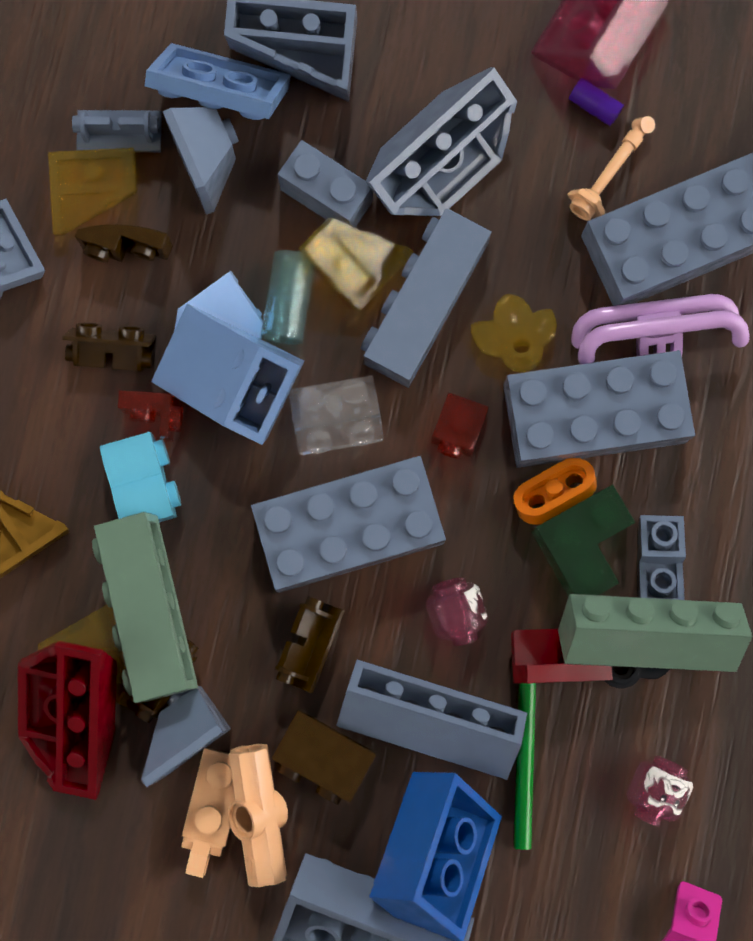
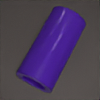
(596, 102)

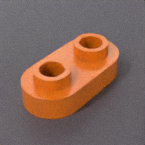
(553, 490)

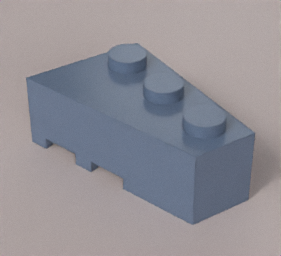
(297, 38)

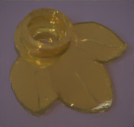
(514, 327)

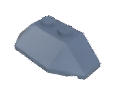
(445, 147)

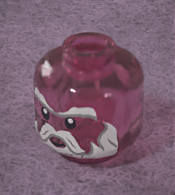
(456, 611)
(659, 790)

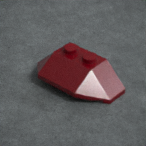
(68, 714)

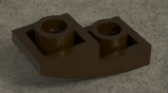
(113, 240)

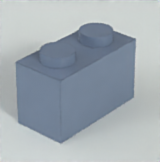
(324, 185)

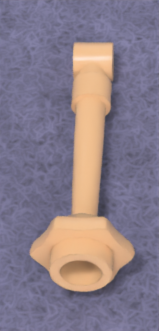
(587, 202)

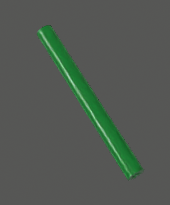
(525, 770)

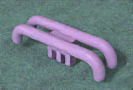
(657, 324)

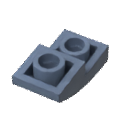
(661, 557)

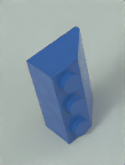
(436, 854)

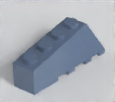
(336, 906)

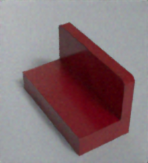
(540, 659)

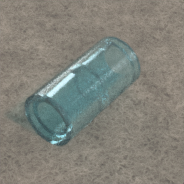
(288, 298)

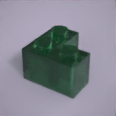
(572, 541)

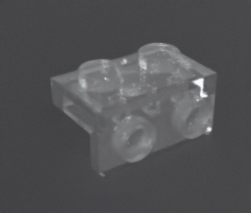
(336, 415)

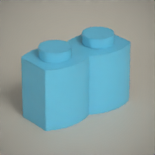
(139, 478)

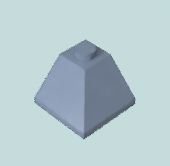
(204, 149)
(182, 732)

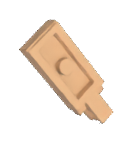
(207, 817)

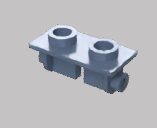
(118, 130)

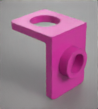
(694, 914)

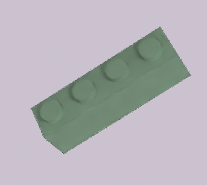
(144, 607)
(653, 633)

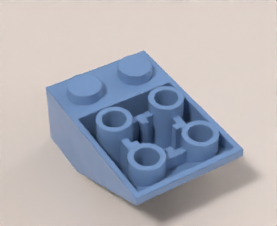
(227, 373)

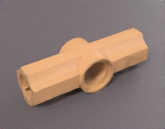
(257, 815)

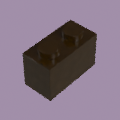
(323, 757)

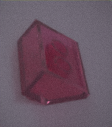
(597, 38)

